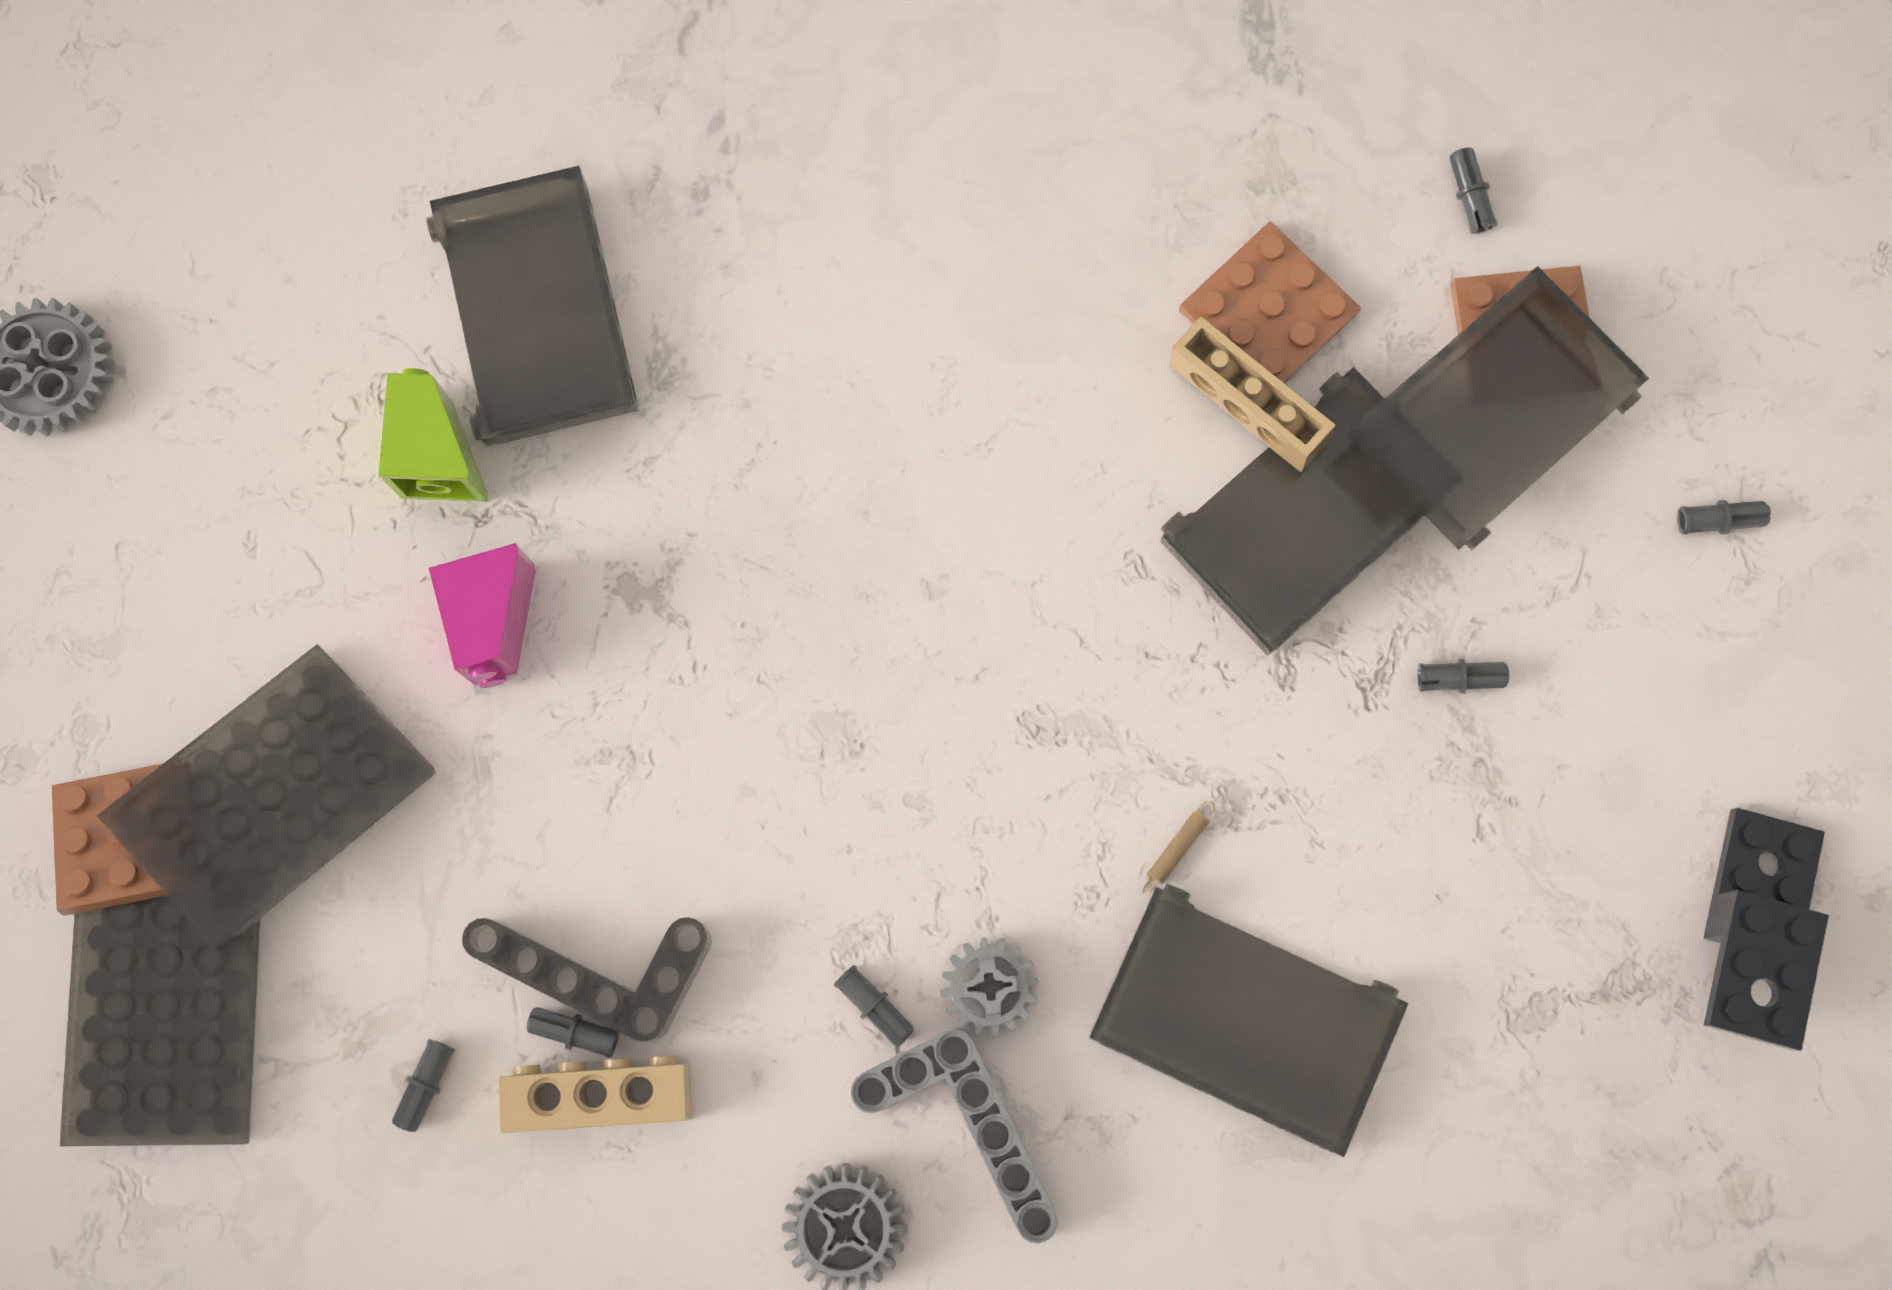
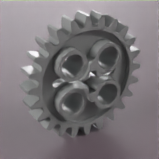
(50, 332)

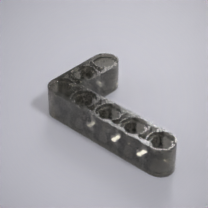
(591, 982)

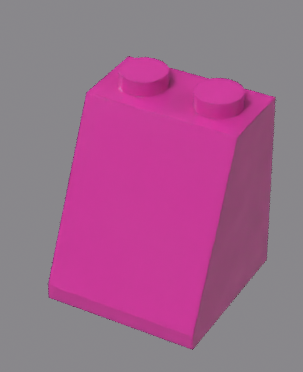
(485, 611)

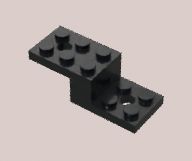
(1765, 929)

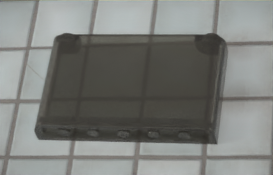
(534, 306)
(1498, 408)
(1290, 540)
(1248, 1022)

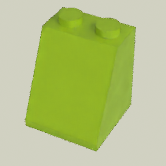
(424, 442)

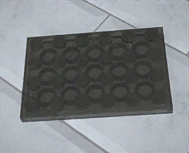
(266, 796)
(157, 1030)

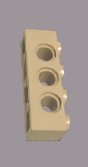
(1251, 394)
(524, 1112)

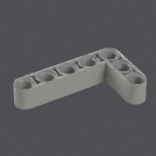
(976, 1118)

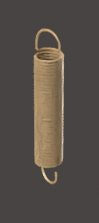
(1178, 847)

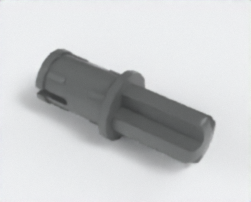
(1472, 190)
(1723, 517)
(1462, 676)
(874, 1006)
(572, 1031)
(422, 1086)

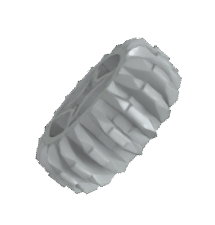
(820, 1260)

